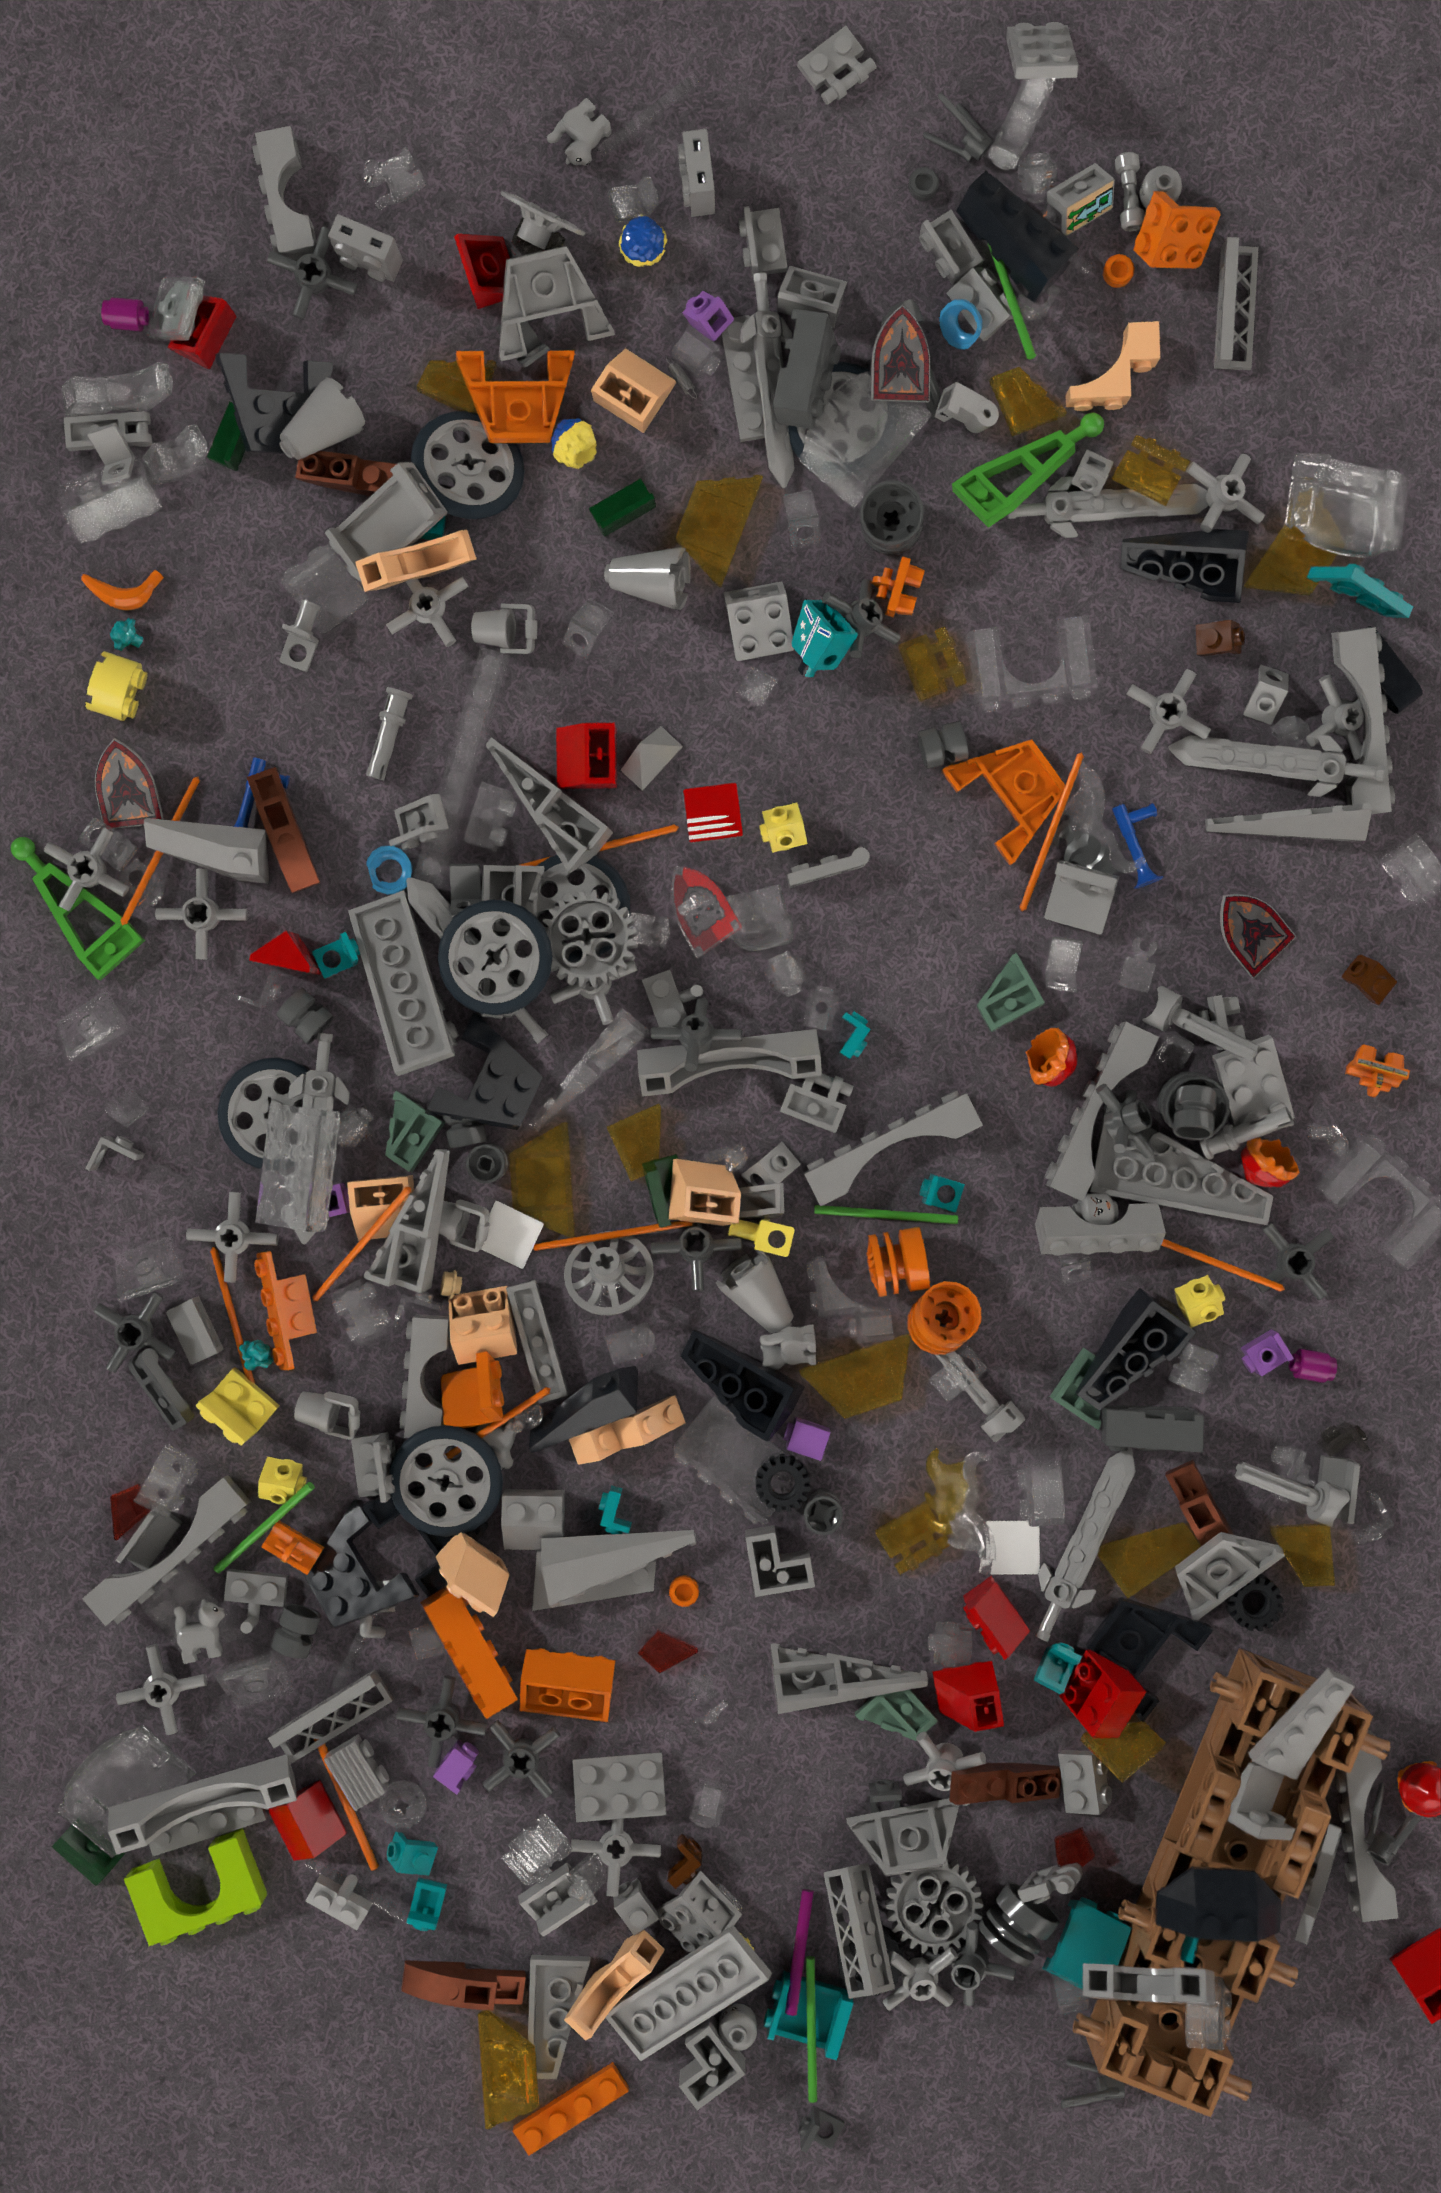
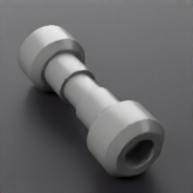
(1127, 166)

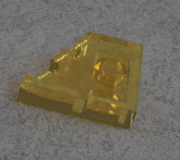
(637, 1139)

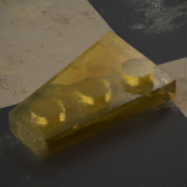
(1146, 1556)

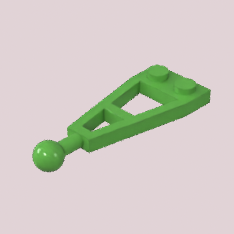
(989, 503)
(107, 950)

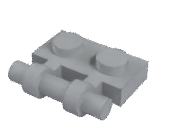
(830, 59)
(816, 1108)
(1045, 1881)

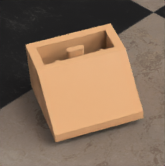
(632, 389)
(703, 1193)
(371, 1198)
(481, 1323)
(473, 1573)

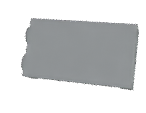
(389, 518)

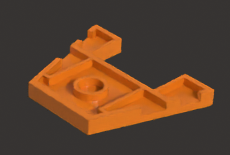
(517, 408)
(1021, 781)

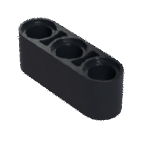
(1398, 684)

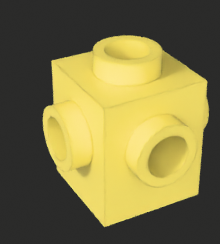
(783, 828)
(1200, 1301)
(280, 1480)

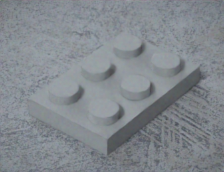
(1041, 51)
(1253, 1086)
(619, 1787)

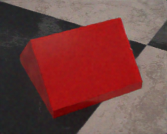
(484, 266)
(211, 328)
(287, 952)
(308, 1823)

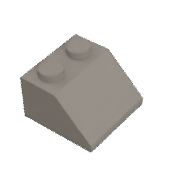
(530, 1516)

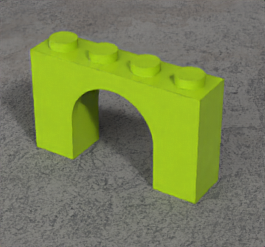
(167, 1917)

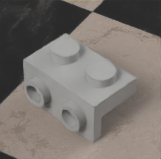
(949, 246)
(981, 290)
(420, 822)
(1084, 1782)
(551, 1901)

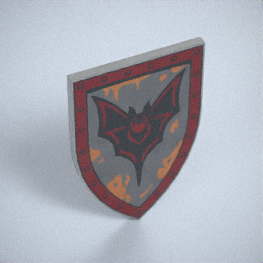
(900, 361)
(125, 788)
(1253, 931)

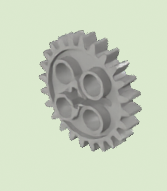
(586, 912)
(956, 1914)

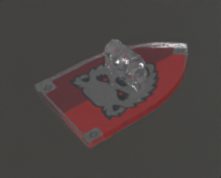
(701, 910)

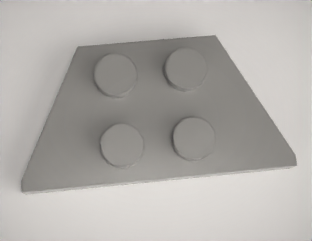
(1222, 1569)
(907, 1836)

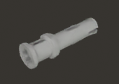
(391, 720)
(1232, 1137)

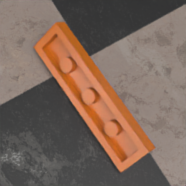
(570, 2108)

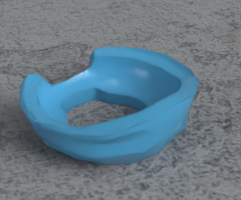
(950, 327)
(385, 853)

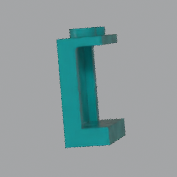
(1087, 1939)
(832, 2015)

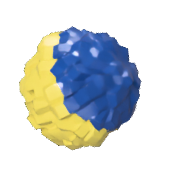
(642, 241)
(573, 443)

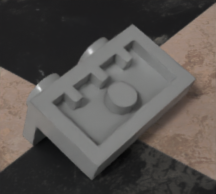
(764, 241)

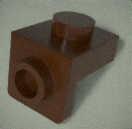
(1219, 638)
(1369, 978)
(687, 1866)

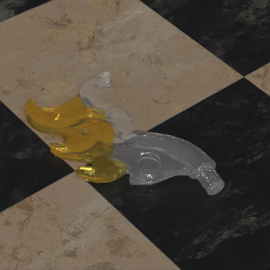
(955, 1506)

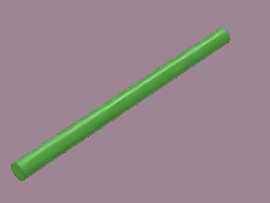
(1014, 307)
(886, 1214)
(264, 1527)
(811, 2029)

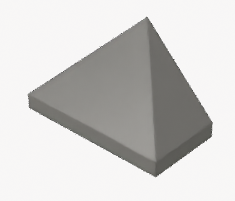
(651, 757)
(762, 1201)

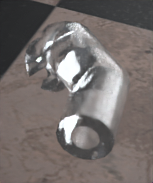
(1331, 1135)

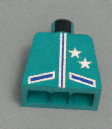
(821, 637)

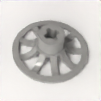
(539, 223)
(607, 1269)

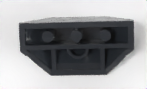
(1219, 1905)

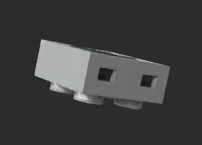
(696, 173)
(365, 248)

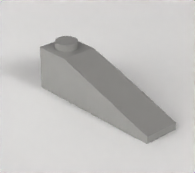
(219, 848)

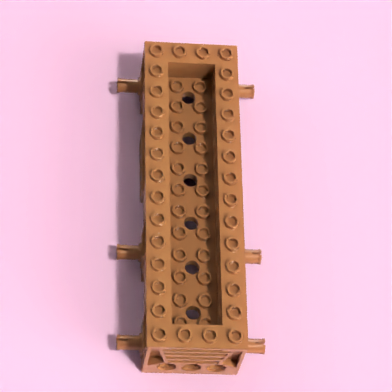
(1129, 2035)

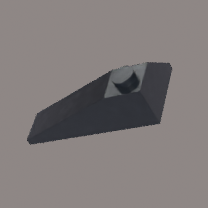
(1194, 560)
(1136, 1344)
(753, 1393)
(592, 1406)

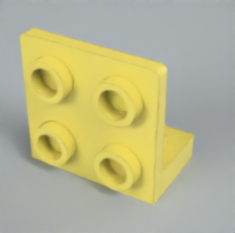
(237, 1407)

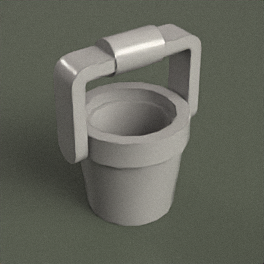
(499, 628)
(455, 1220)
(323, 1411)

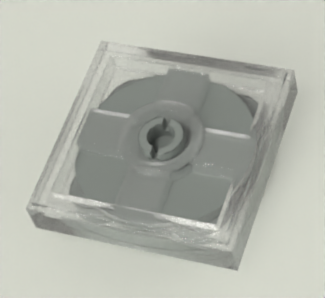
(176, 308)

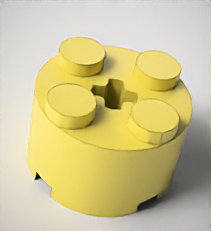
(115, 686)

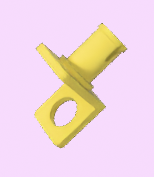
(759, 1234)

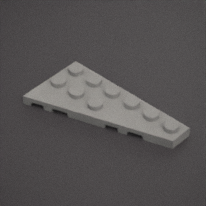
(1175, 1179)

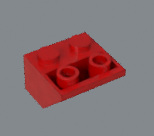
(587, 756)
(993, 1612)
(970, 1695)
(1102, 1695)
(1421, 1972)

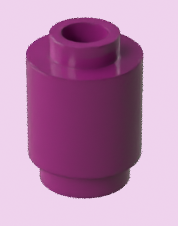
(125, 314)
(1313, 1366)

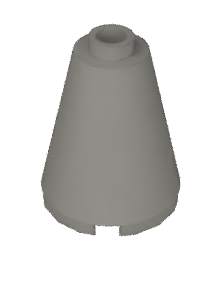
(322, 421)
(652, 576)
(757, 1291)

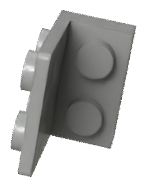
(759, 621)
(1081, 897)
(372, 1465)
(1254, 1803)
(698, 1913)

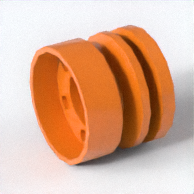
(898, 1261)
(958, 1312)

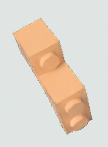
(1113, 388)
(415, 561)
(628, 1432)
(610, 1983)

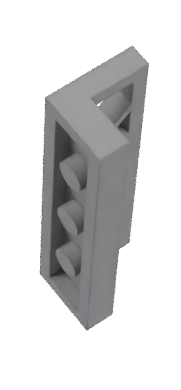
(1228, 305)
(323, 1711)
(863, 1930)

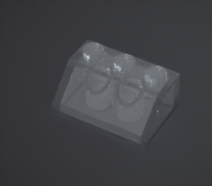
(99, 508)

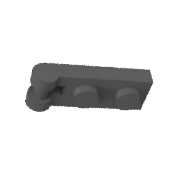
(160, 1389)

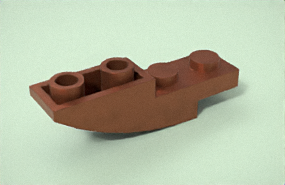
(344, 472)
(283, 830)
(1197, 1502)
(1005, 1781)
(461, 1987)

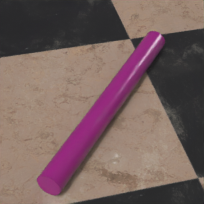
(799, 1952)

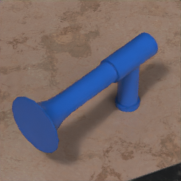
(257, 766)
(1125, 822)

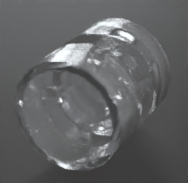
(1194, 1368)

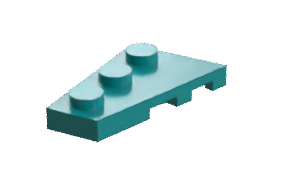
(1368, 590)

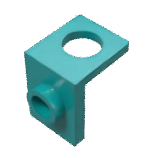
(348, 953)
(930, 1188)

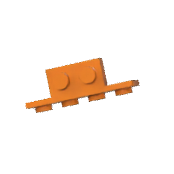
(287, 1308)

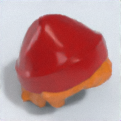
(1051, 1057)
(1268, 1163)
(1421, 1788)

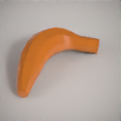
(123, 598)

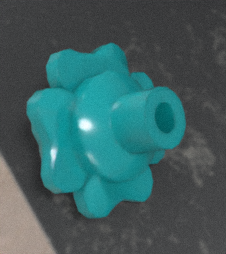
(124, 634)
(256, 1354)

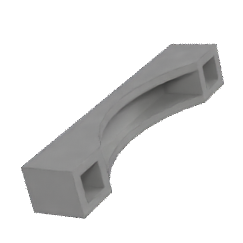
(1357, 657)
(786, 1053)
(950, 1119)
(1074, 1168)
(118, 1592)
(256, 1785)
(1372, 1893)

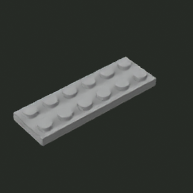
(401, 983)
(688, 1993)

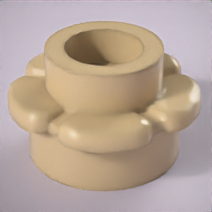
(450, 1284)

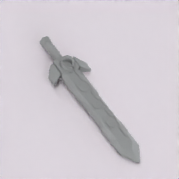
(768, 333)
(1110, 504)
(1275, 760)
(435, 913)
(319, 1092)
(1084, 1545)

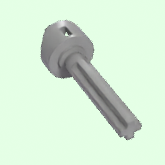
(1169, 1012)
(999, 1417)
(1322, 1501)

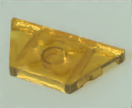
(716, 522)
(1288, 563)
(544, 1180)
(862, 1377)
(507, 2071)

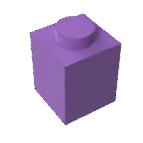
(806, 1438)

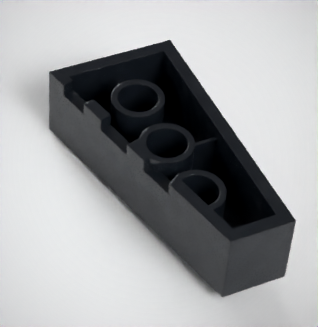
(1016, 235)

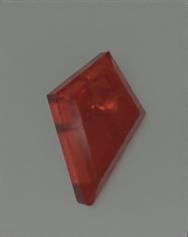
(125, 1511)
(665, 1651)
(1073, 1848)

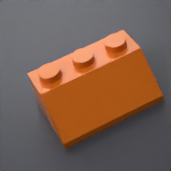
(566, 1685)

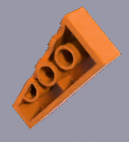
(470, 1652)

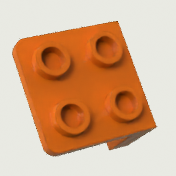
(1174, 233)
(473, 1394)

